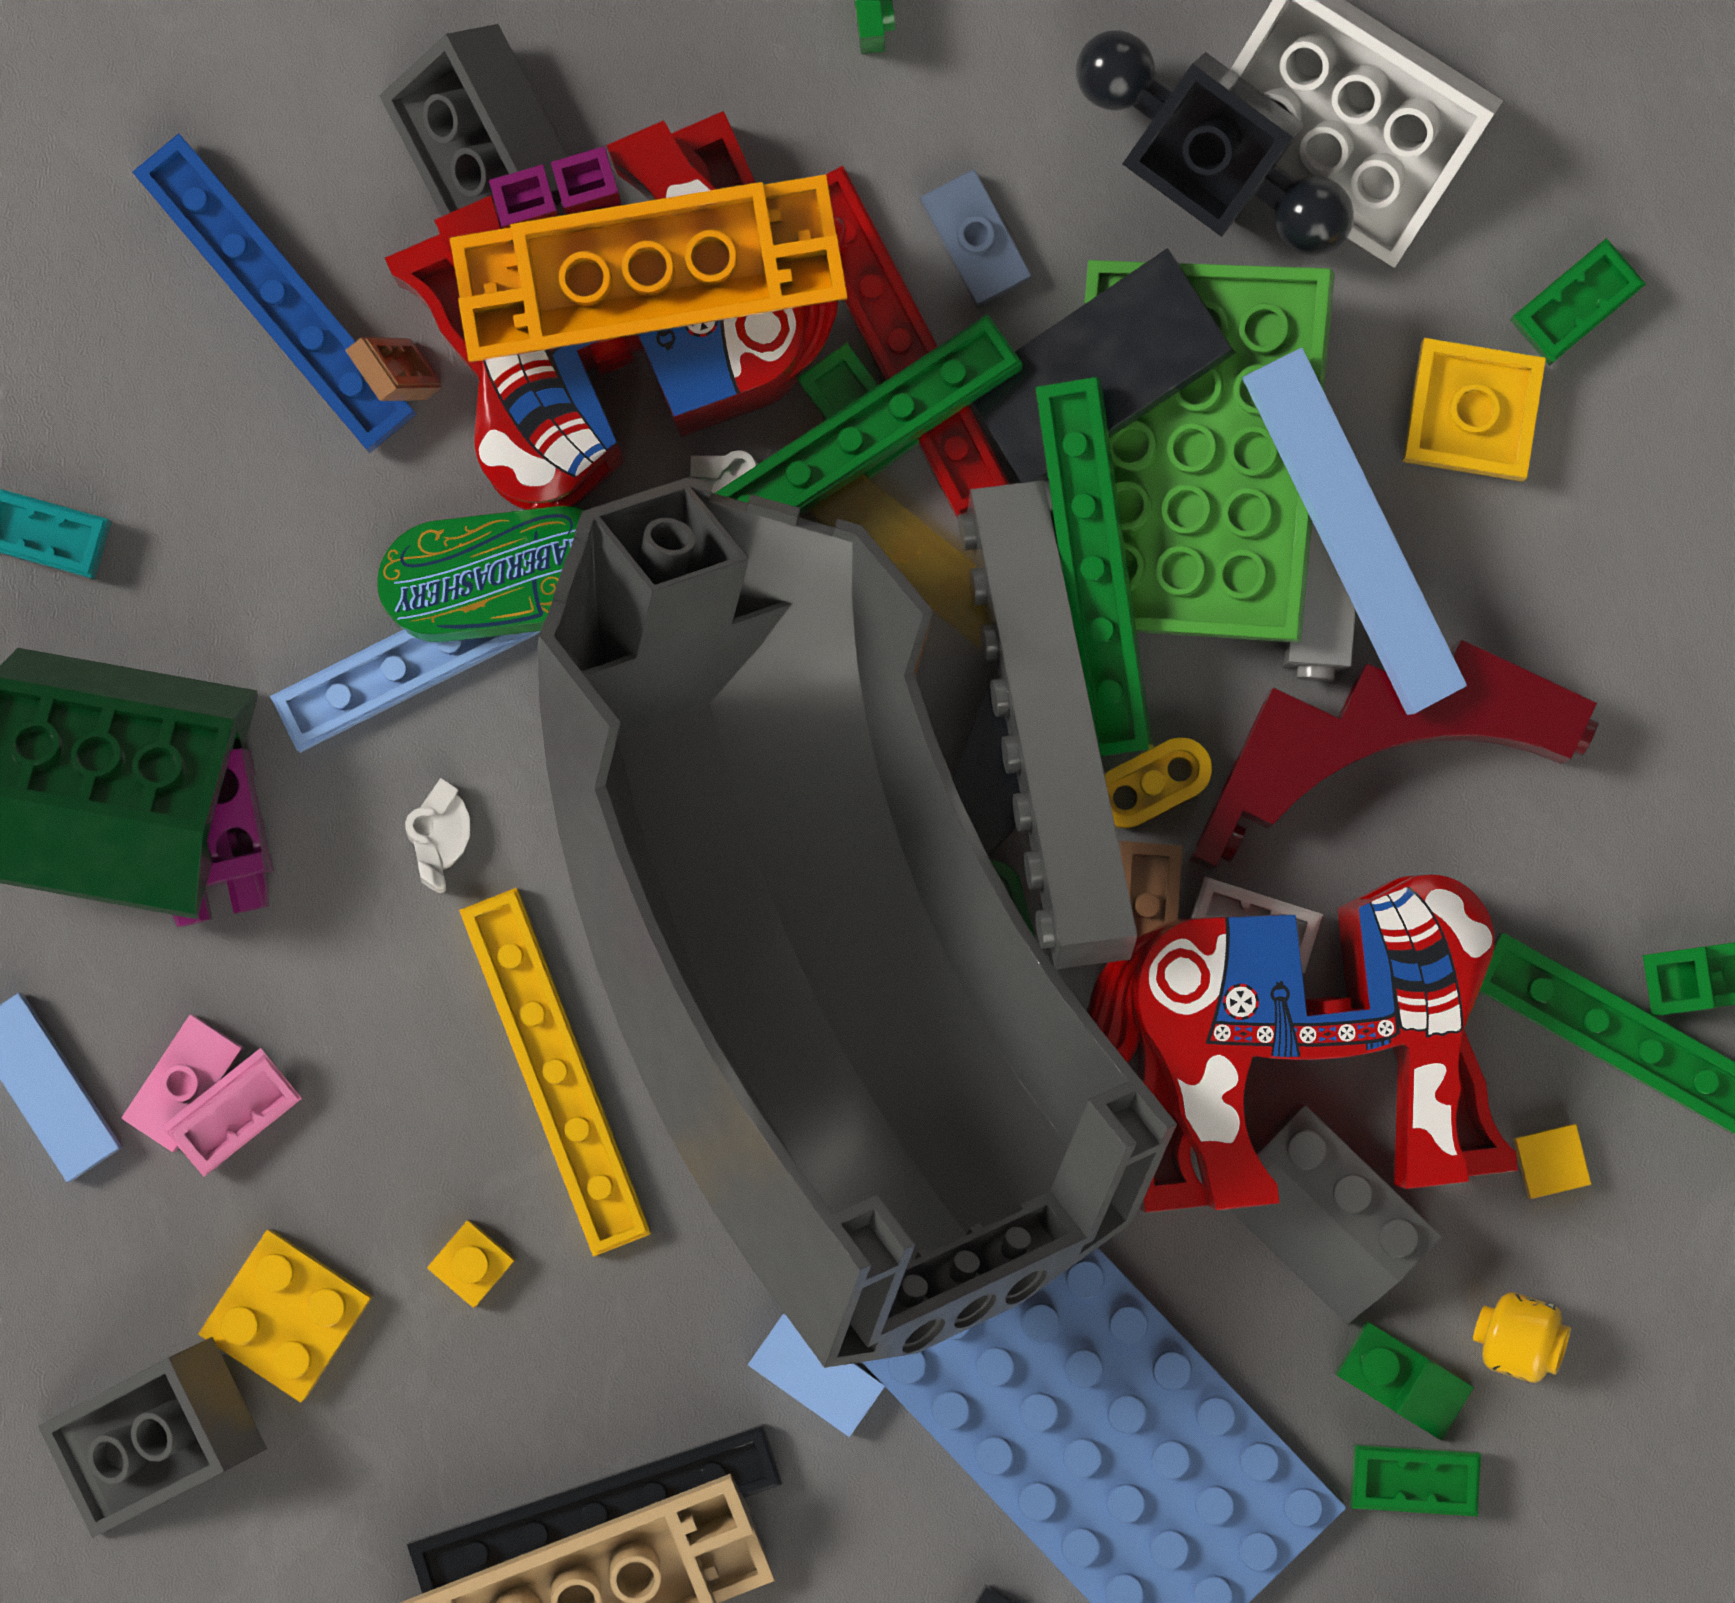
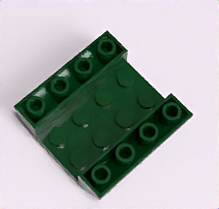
(112, 779)

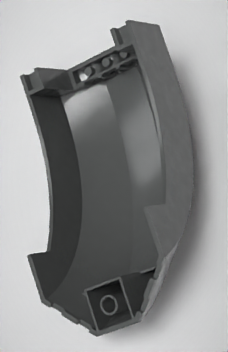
(812, 933)

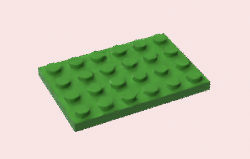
(1199, 484)

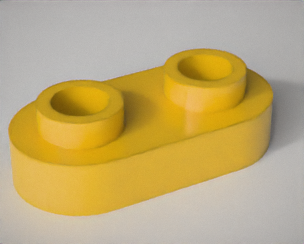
(1151, 783)

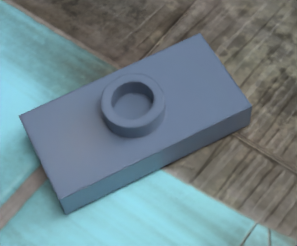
(975, 238)

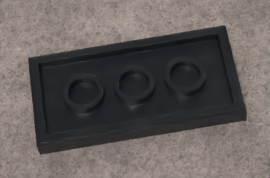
(1138, 336)

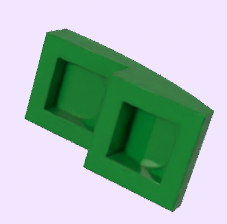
(1690, 979)

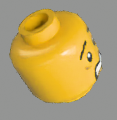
(1522, 1337)

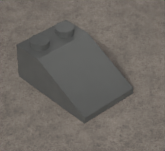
(152, 1437)

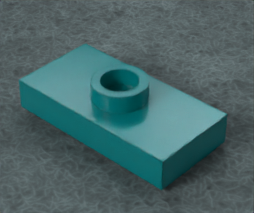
(52, 534)

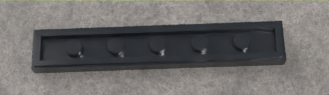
(529, 1526)

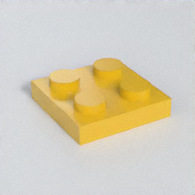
(1474, 409)
(285, 1315)

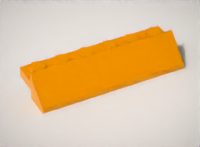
(647, 267)

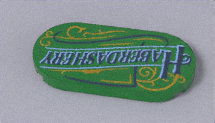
(477, 573)

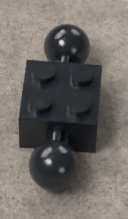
(1213, 143)

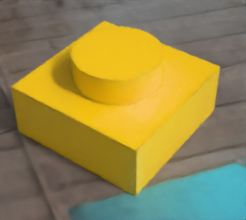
(471, 1263)

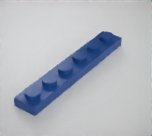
(268, 288)

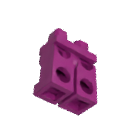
(582, 181)
(237, 843)

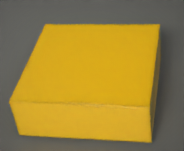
(1551, 1161)

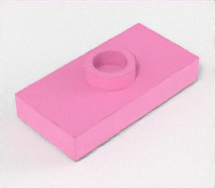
(186, 1070)
(232, 1112)

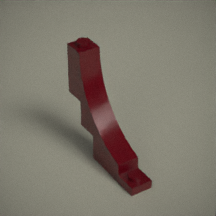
(1300, 745)

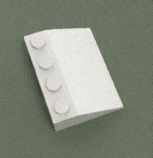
(1373, 112)

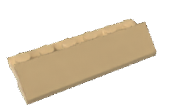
(672, 1551)

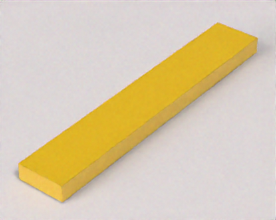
(555, 1072)

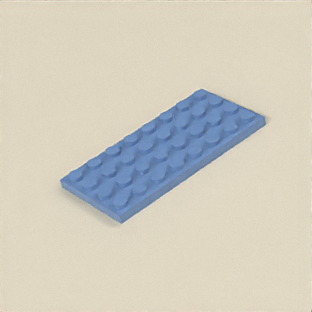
(1115, 1445)

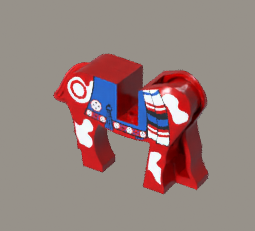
(537, 411)
(1232, 989)

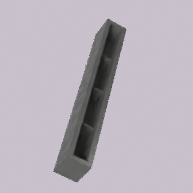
(1049, 727)

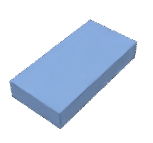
(834, 1393)

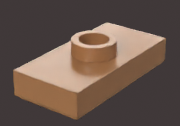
(394, 368)

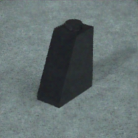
(983, 780)

